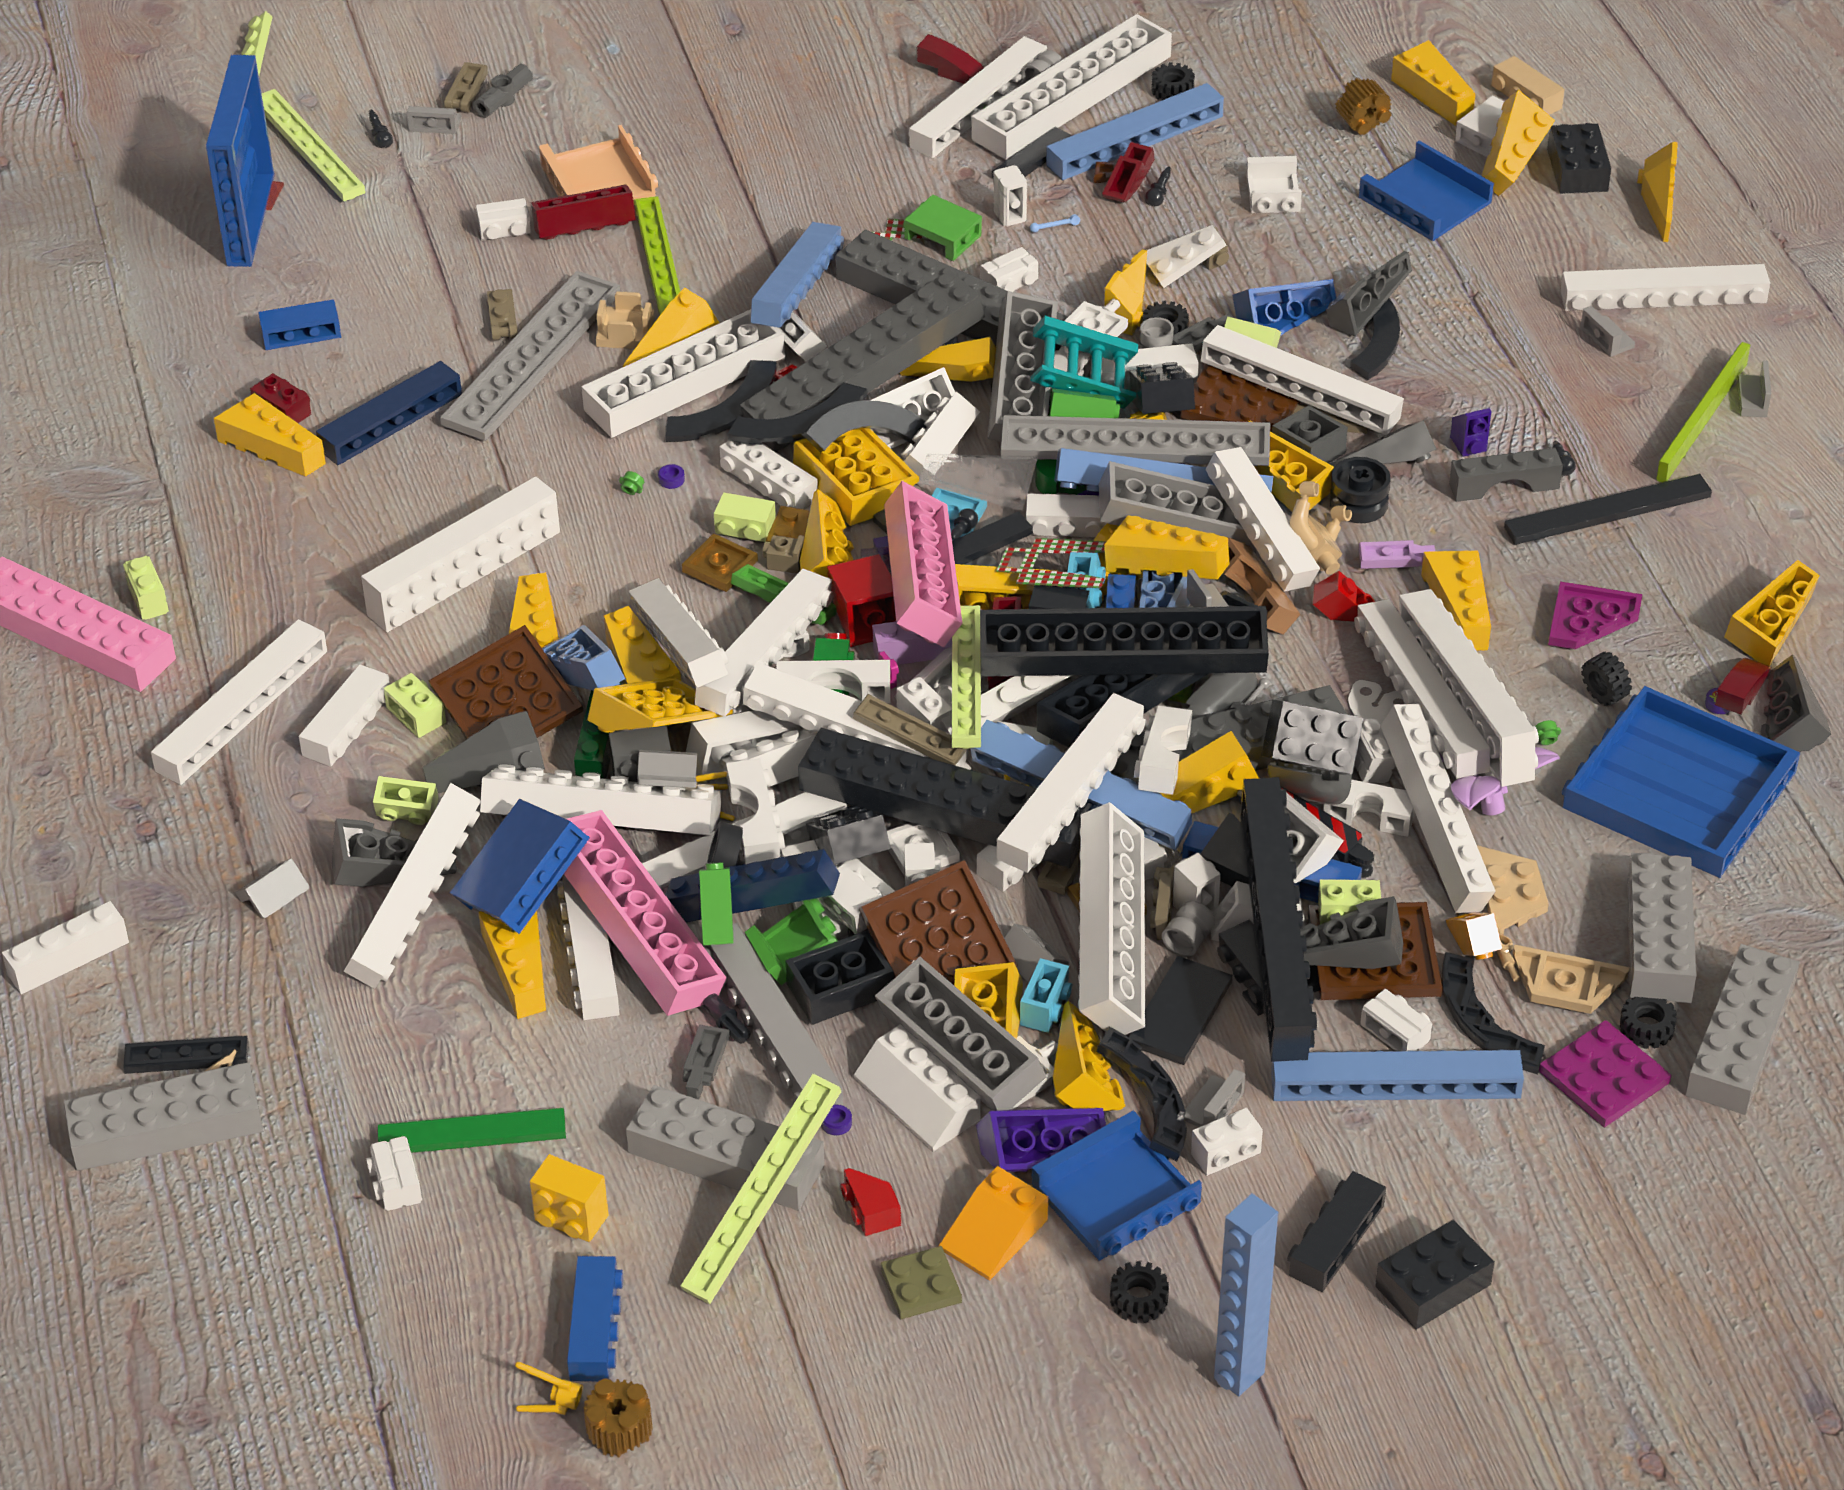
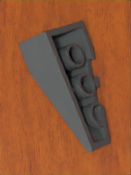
(1363, 299)
(1793, 709)
(503, 742)
(368, 855)

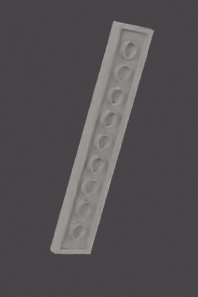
(529, 356)
(1137, 438)

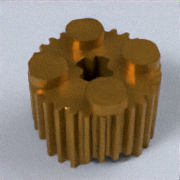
(1364, 105)
(618, 1416)

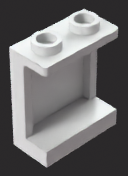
(1479, 126)
(1273, 184)
(922, 702)

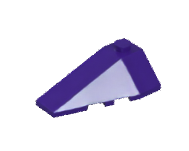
(1026, 1137)

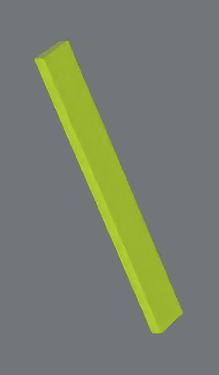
(657, 251)
(1703, 412)

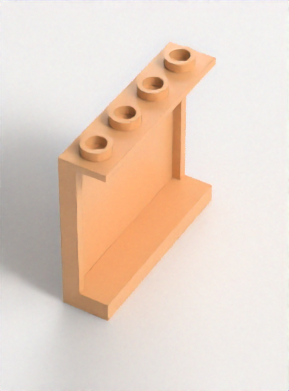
(599, 167)

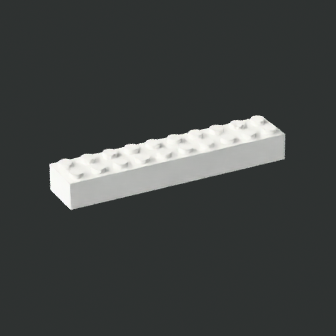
(1071, 86)
(1474, 686)

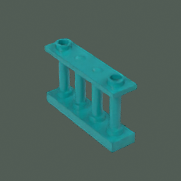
(1089, 341)

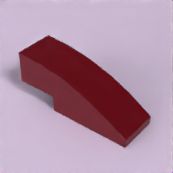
(949, 59)
(1129, 172)
(1741, 685)

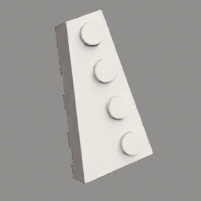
(720, 736)

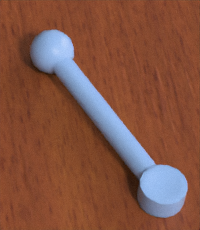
(1074, 220)

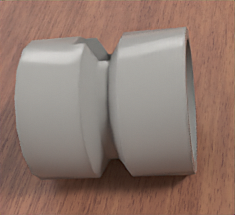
(1040, 64)
(1156, 333)
(1188, 929)

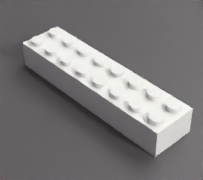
(680, 373)
(460, 554)
(621, 800)
(1112, 920)

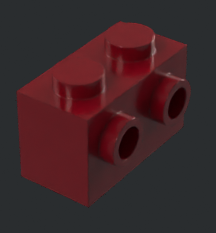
(284, 397)

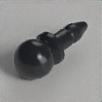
(380, 132)
(1156, 194)
(1568, 462)
(965, 521)

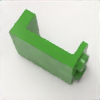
(944, 224)
(792, 936)

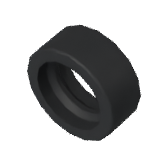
(725, 844)

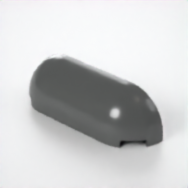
(1221, 692)
(1311, 782)

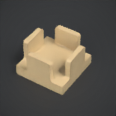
(624, 324)

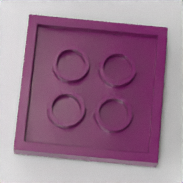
(1605, 1073)

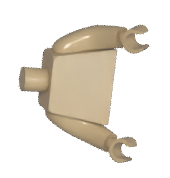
(1316, 537)

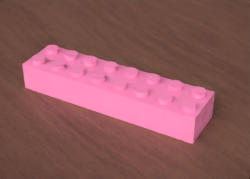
(922, 565)
(82, 627)
(641, 919)

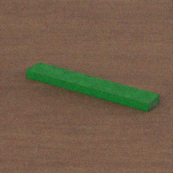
(478, 1130)

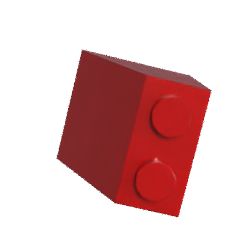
(862, 596)

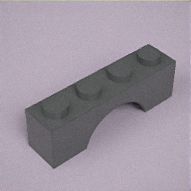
(1475, 476)

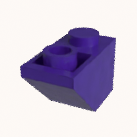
(1471, 432)

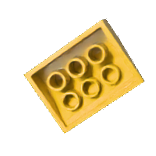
(855, 472)
(645, 705)

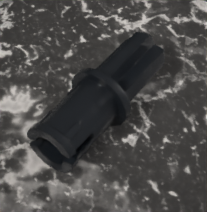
(726, 1018)

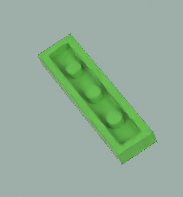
(769, 587)

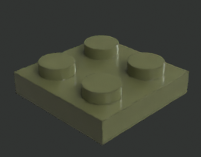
(921, 1282)

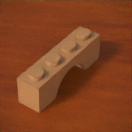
(1256, 580)

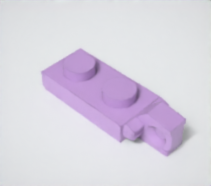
(1392, 554)

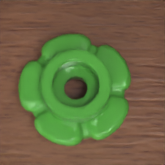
(631, 483)
(1548, 732)

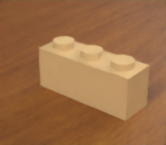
(1517, 75)

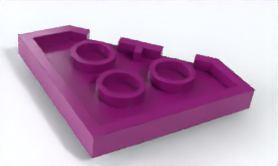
(1590, 613)

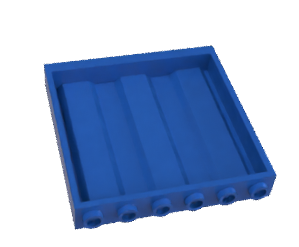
(240, 160)
(1680, 780)

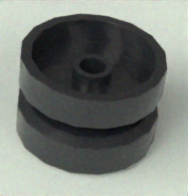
(1362, 487)

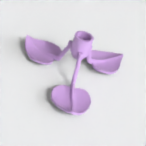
(1487, 788)

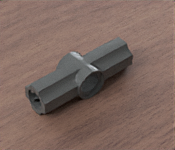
(503, 90)

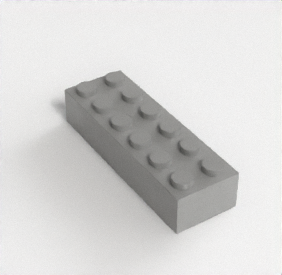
(1017, 359)
(1166, 499)
(1661, 927)
(1742, 1029)
(961, 1035)
(163, 1116)
(714, 1143)

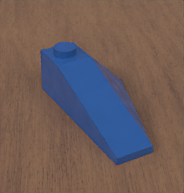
(1284, 305)

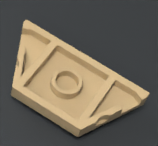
(1517, 888)
(1567, 979)

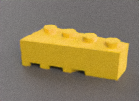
(1516, 139)
(271, 434)
(1290, 468)
(1166, 549)
(1460, 585)

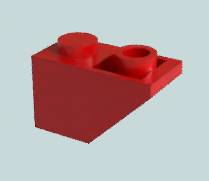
(1339, 597)
(872, 1202)

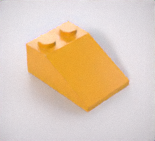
(995, 1223)

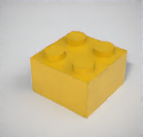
(569, 1198)

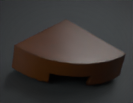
(1103, 171)

